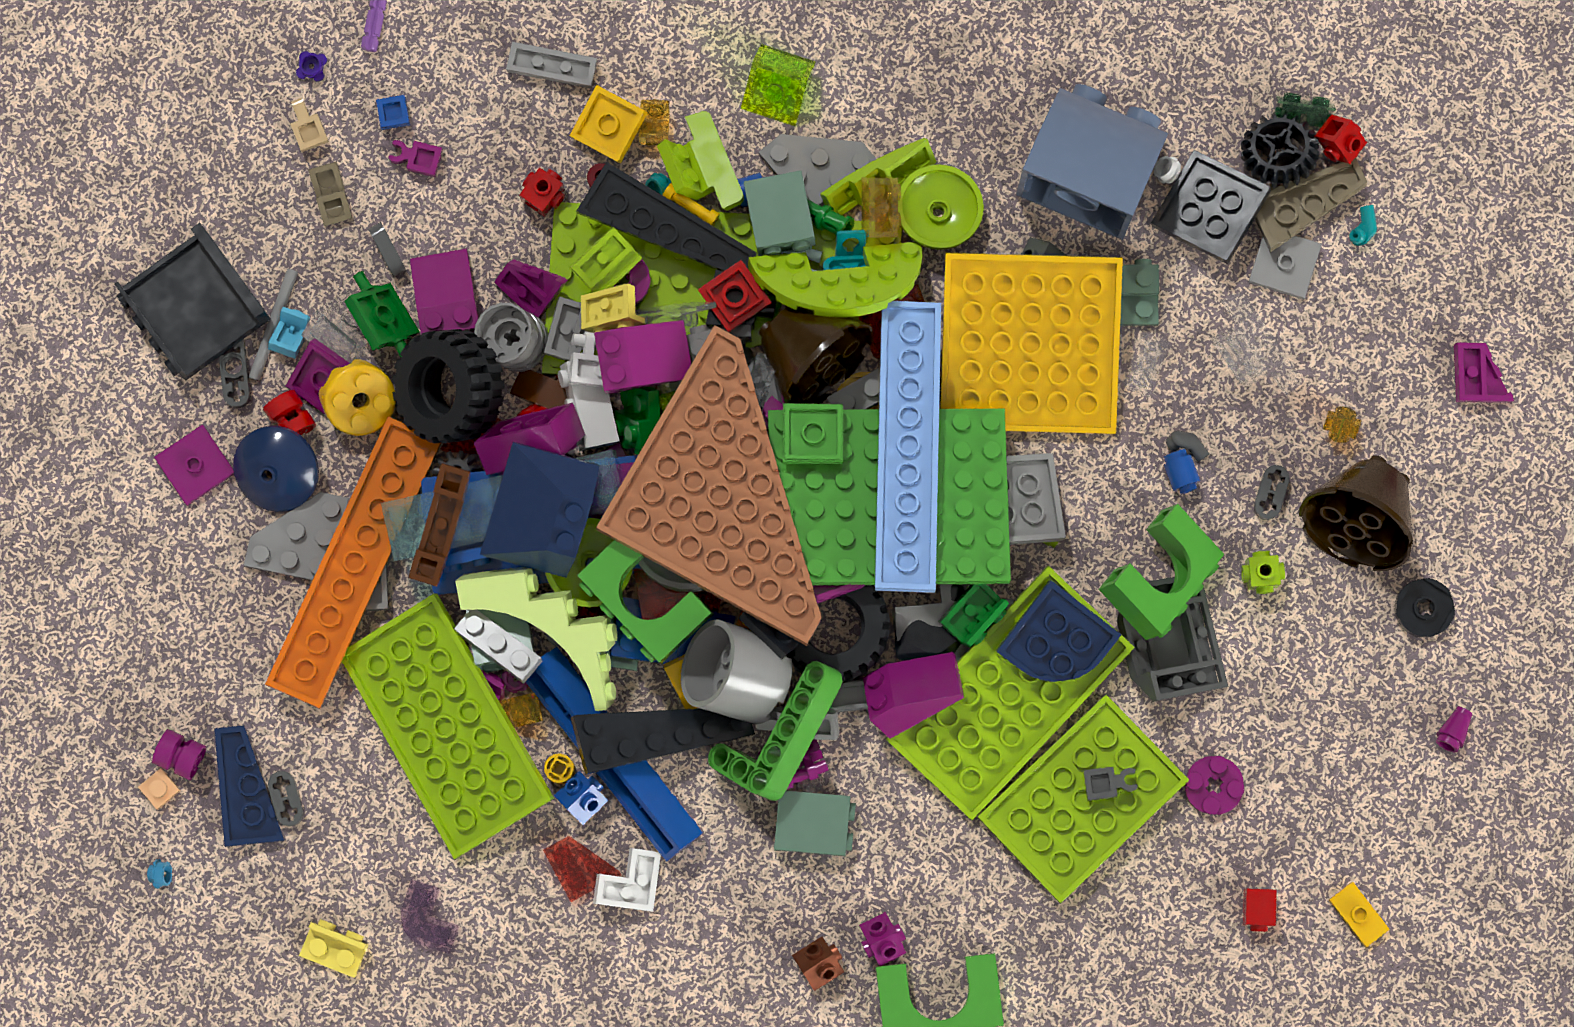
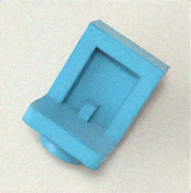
(287, 335)

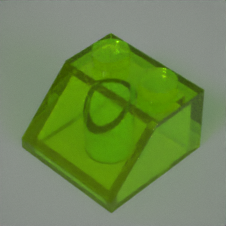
(777, 84)

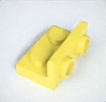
(609, 309)
(334, 949)

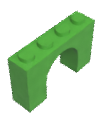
(1193, 561)
(658, 636)
(980, 1009)

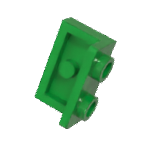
(974, 614)

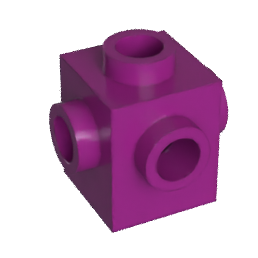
(882, 939)

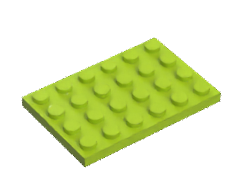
(1047, 811)

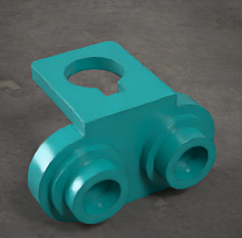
(847, 259)

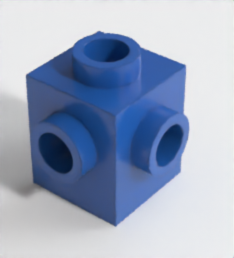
(581, 797)

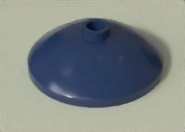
(286, 457)

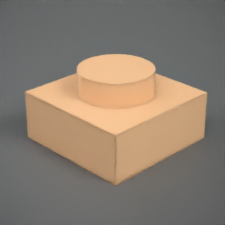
(159, 788)

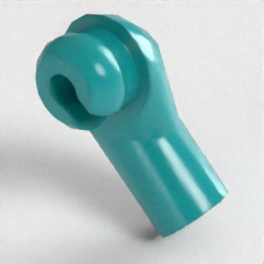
(1367, 227)

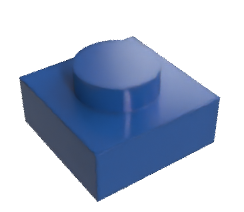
(393, 112)

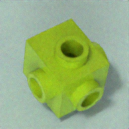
(1255, 580)

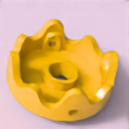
(340, 390)

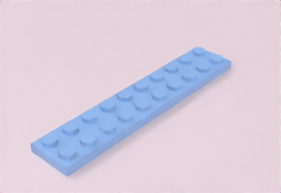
(908, 447)

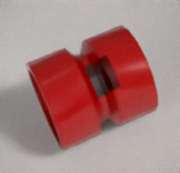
(286, 406)

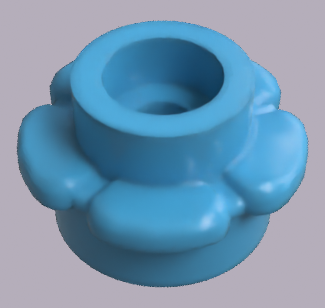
(156, 873)

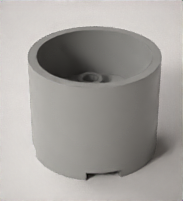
(734, 673)

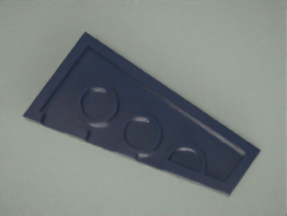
(244, 799)

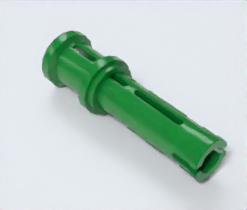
(826, 218)

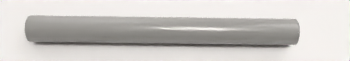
(281, 301)

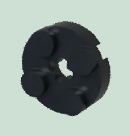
(1440, 603)

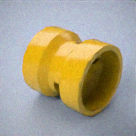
(561, 772)

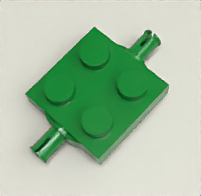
(380, 315)

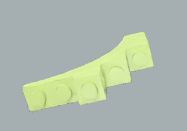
(555, 613)

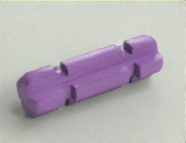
(373, 25)

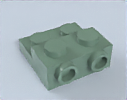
(1140, 294)

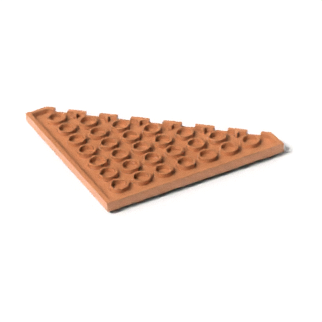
(713, 498)

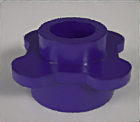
(311, 58)

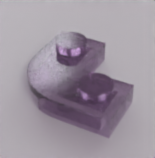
(418, 922)

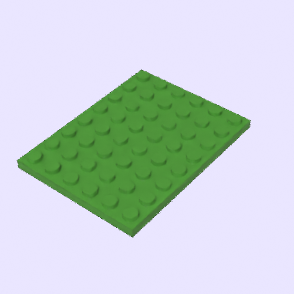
(838, 502)

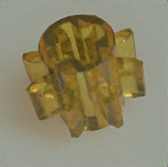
(1342, 424)

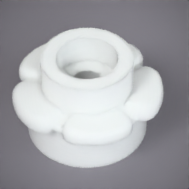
(1167, 169)

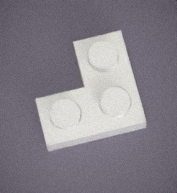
(636, 889)

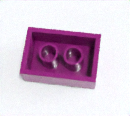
(549, 429)

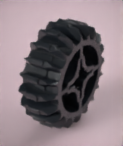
(1296, 162)

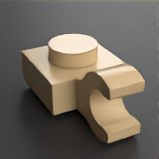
(308, 129)

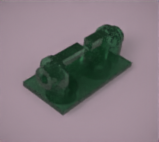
(1316, 110)

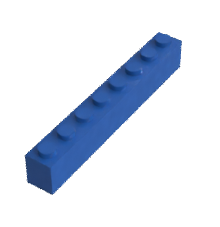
(634, 784)

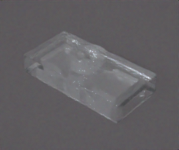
(1146, 364)

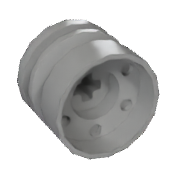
(504, 323)

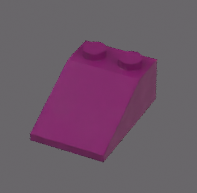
(444, 291)
(642, 355)
(911, 691)

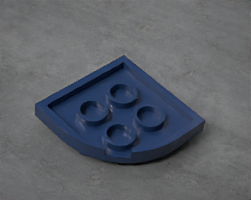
(1057, 637)

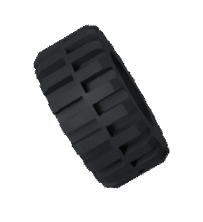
(476, 382)
(866, 650)

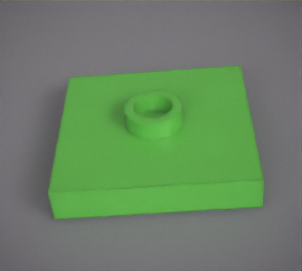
(812, 433)

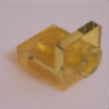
(522, 709)

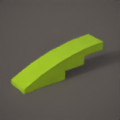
(897, 164)

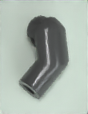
(1188, 441)

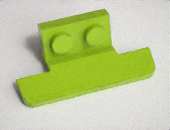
(701, 164)

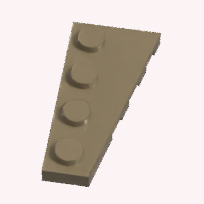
(1300, 205)

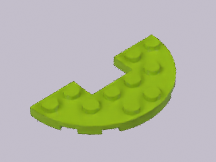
(841, 292)

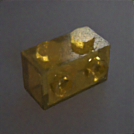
(880, 206)

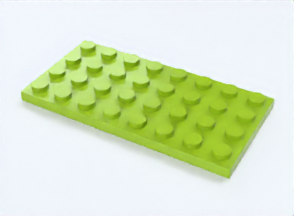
(1004, 713)
(446, 726)

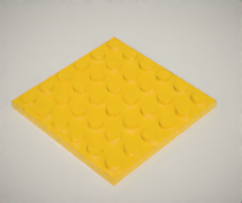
(1033, 339)

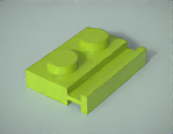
(606, 261)

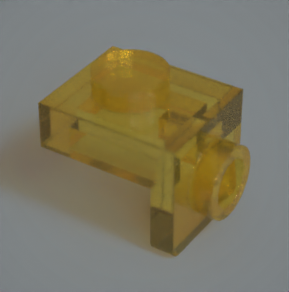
(656, 123)

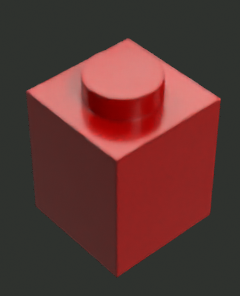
(1259, 908)

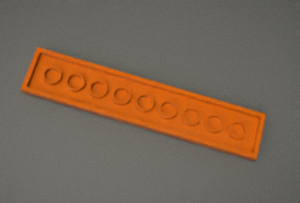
(350, 567)

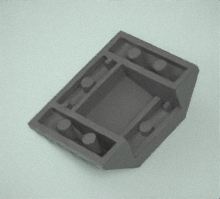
(1182, 658)

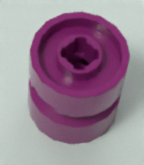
(176, 753)

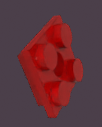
(734, 314)

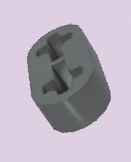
(387, 249)
(1278, 494)
(292, 795)

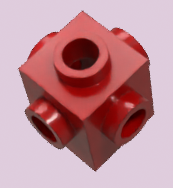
(1340, 139)
(542, 200)

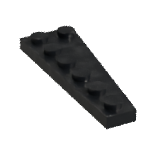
(645, 214)
(639, 736)

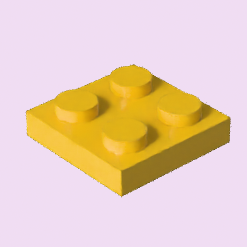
(608, 124)

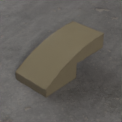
(332, 200)

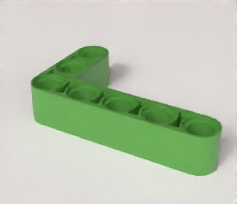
(789, 739)

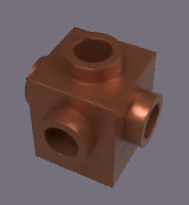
(819, 962)

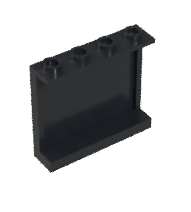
(192, 304)

